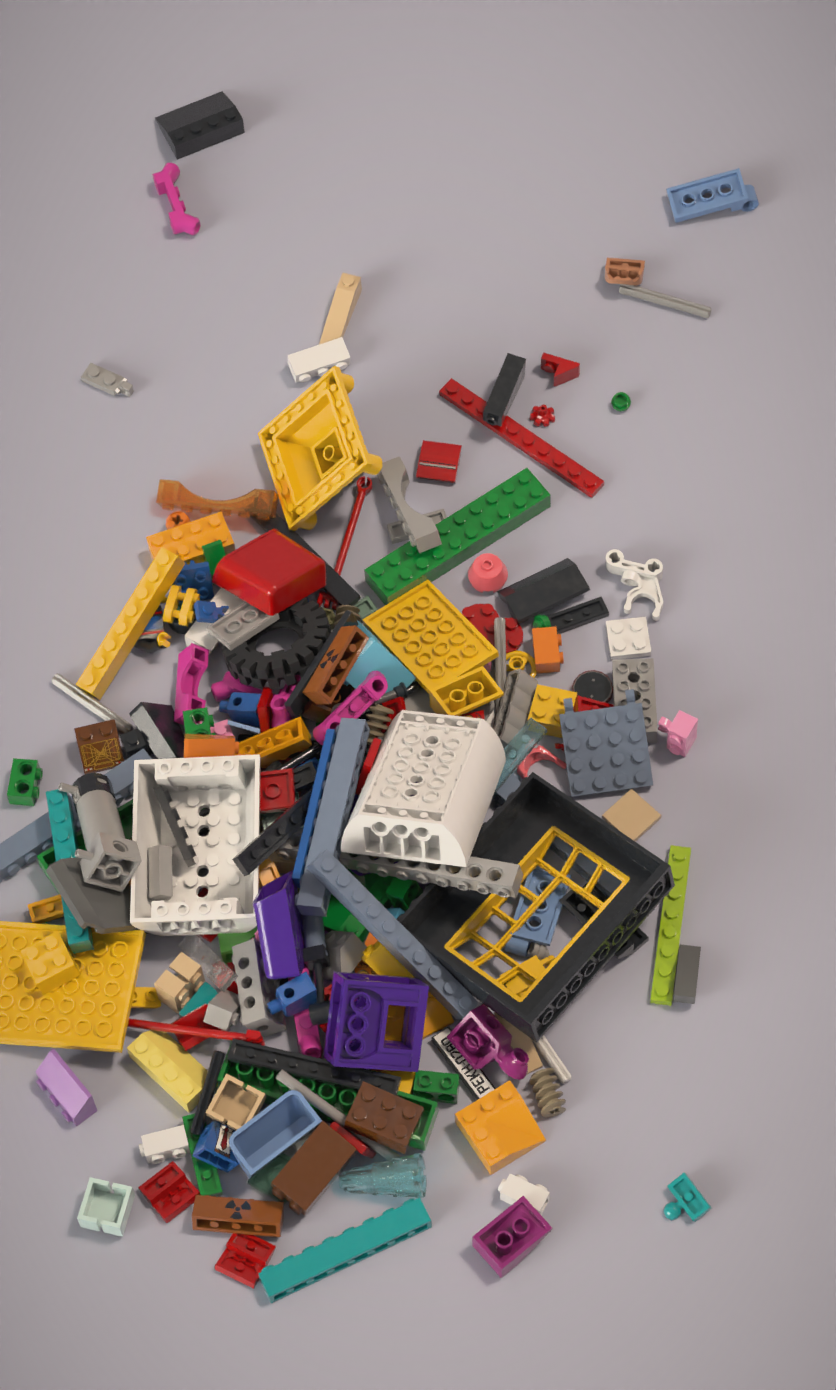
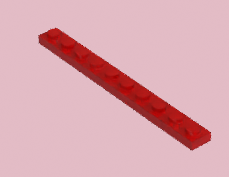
(524, 440)

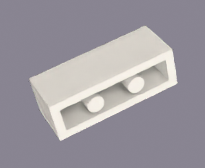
(318, 360)

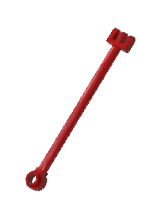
(347, 538)
(251, 1035)

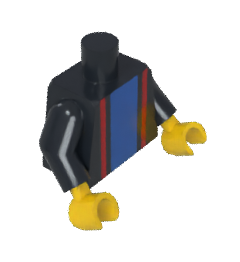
(154, 634)

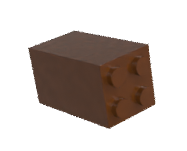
(313, 1169)

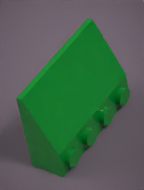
(340, 919)

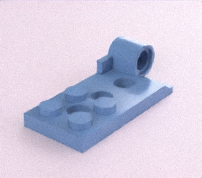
(738, 198)
(546, 917)

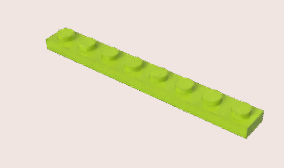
(670, 928)

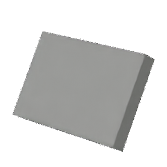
(240, 625)

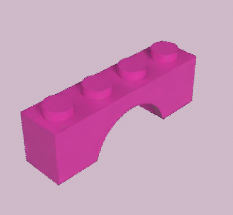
(191, 666)

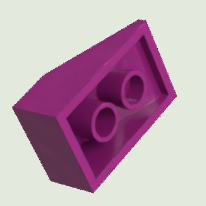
(511, 1236)

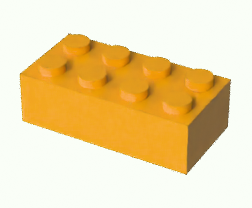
(190, 537)

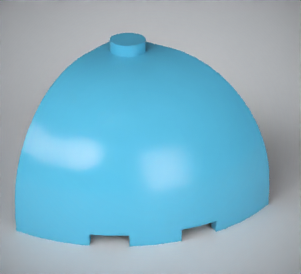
(378, 658)

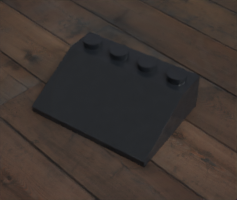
(201, 124)

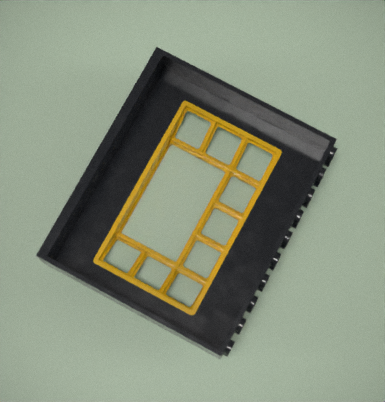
(522, 835)

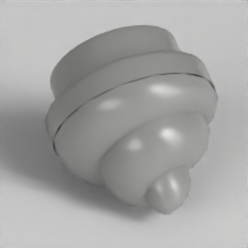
(539, 950)

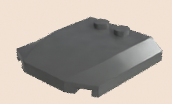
(91, 904)

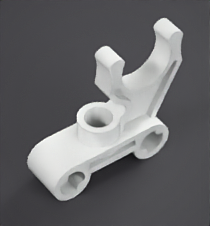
(638, 575)

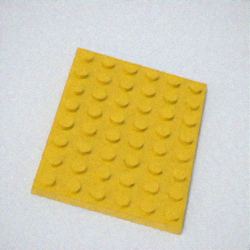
(80, 1014)

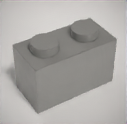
(223, 1010)

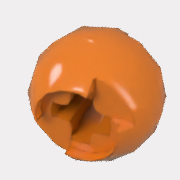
(175, 517)

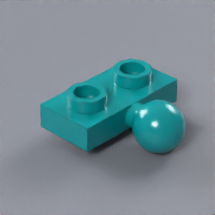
(688, 1198)

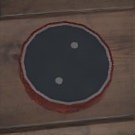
(593, 685)

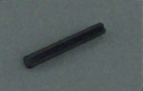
(207, 1092)

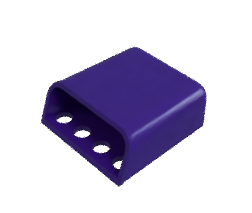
(280, 928)

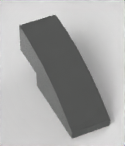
(687, 974)

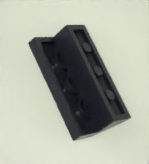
(544, 590)
(584, 910)

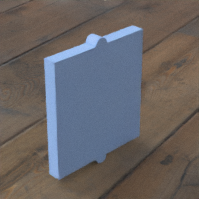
(245, 727)

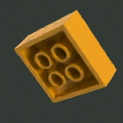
(499, 1127)

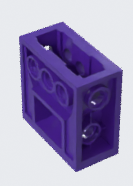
(360, 1017)

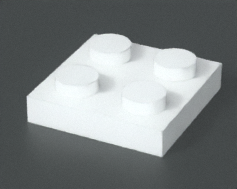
(628, 638)

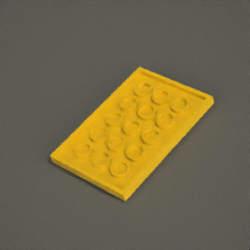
(430, 636)

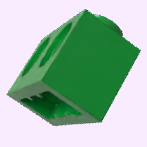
(192, 716)
(24, 782)
(403, 892)
(437, 1086)

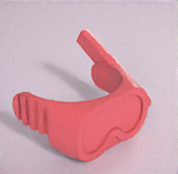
(535, 755)

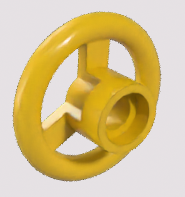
(520, 658)

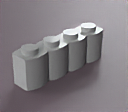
(514, 705)

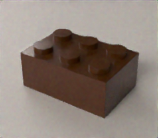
(383, 1117)

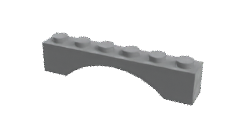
(421, 528)

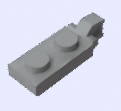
(106, 380)

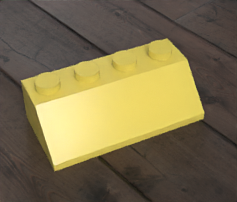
(169, 1066)

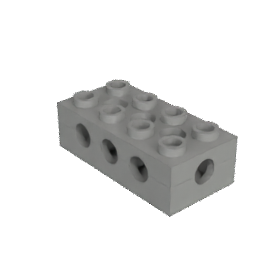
(637, 675)
(255, 990)

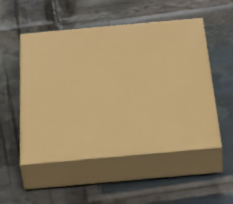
(631, 815)

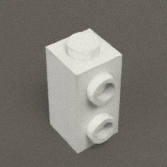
(164, 1145)
(518, 1186)

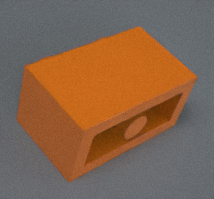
(546, 649)

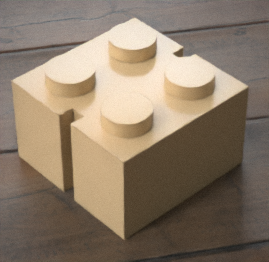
(177, 990)
(234, 1103)

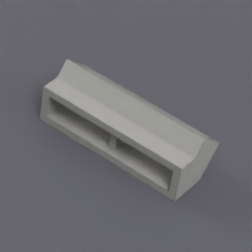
(160, 872)

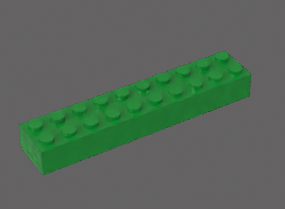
(461, 536)
(336, 1096)

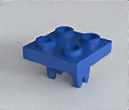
(196, 577)

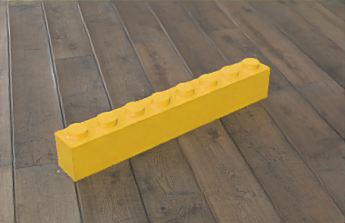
(130, 623)

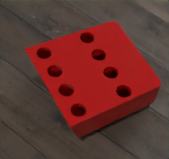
(271, 572)

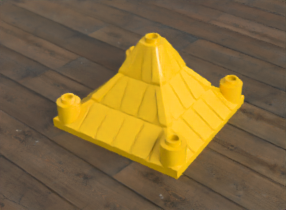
(316, 449)

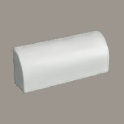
(198, 632)

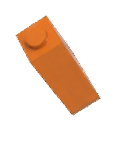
(209, 745)

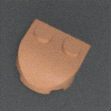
(624, 271)

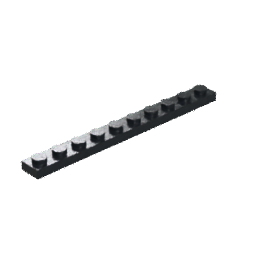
(275, 834)

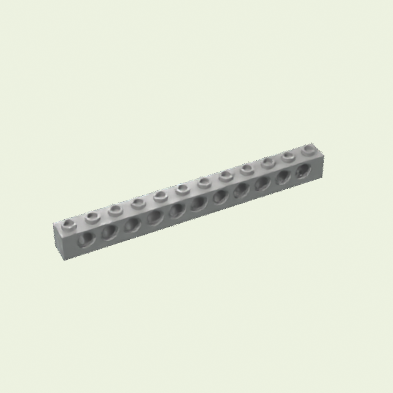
(488, 870)

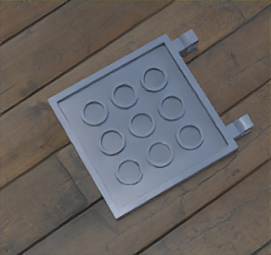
(606, 748)

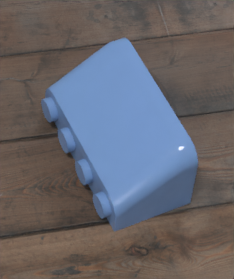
(273, 1132)

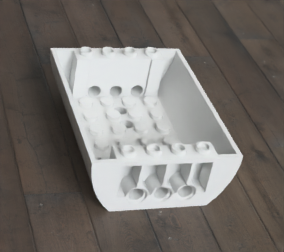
(457, 775)
(232, 794)

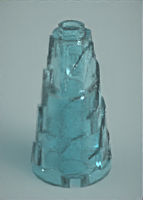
(396, 1177)

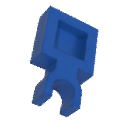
(208, 612)

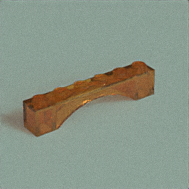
(256, 503)

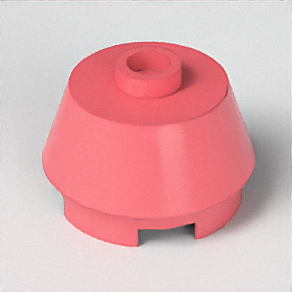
(487, 573)

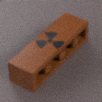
(336, 665)
(238, 1215)

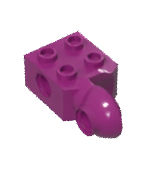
(484, 1039)

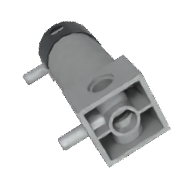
(109, 856)

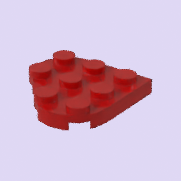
(483, 617)

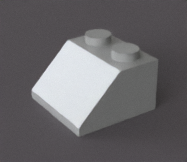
(344, 952)

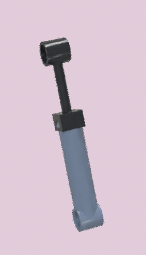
(316, 958)

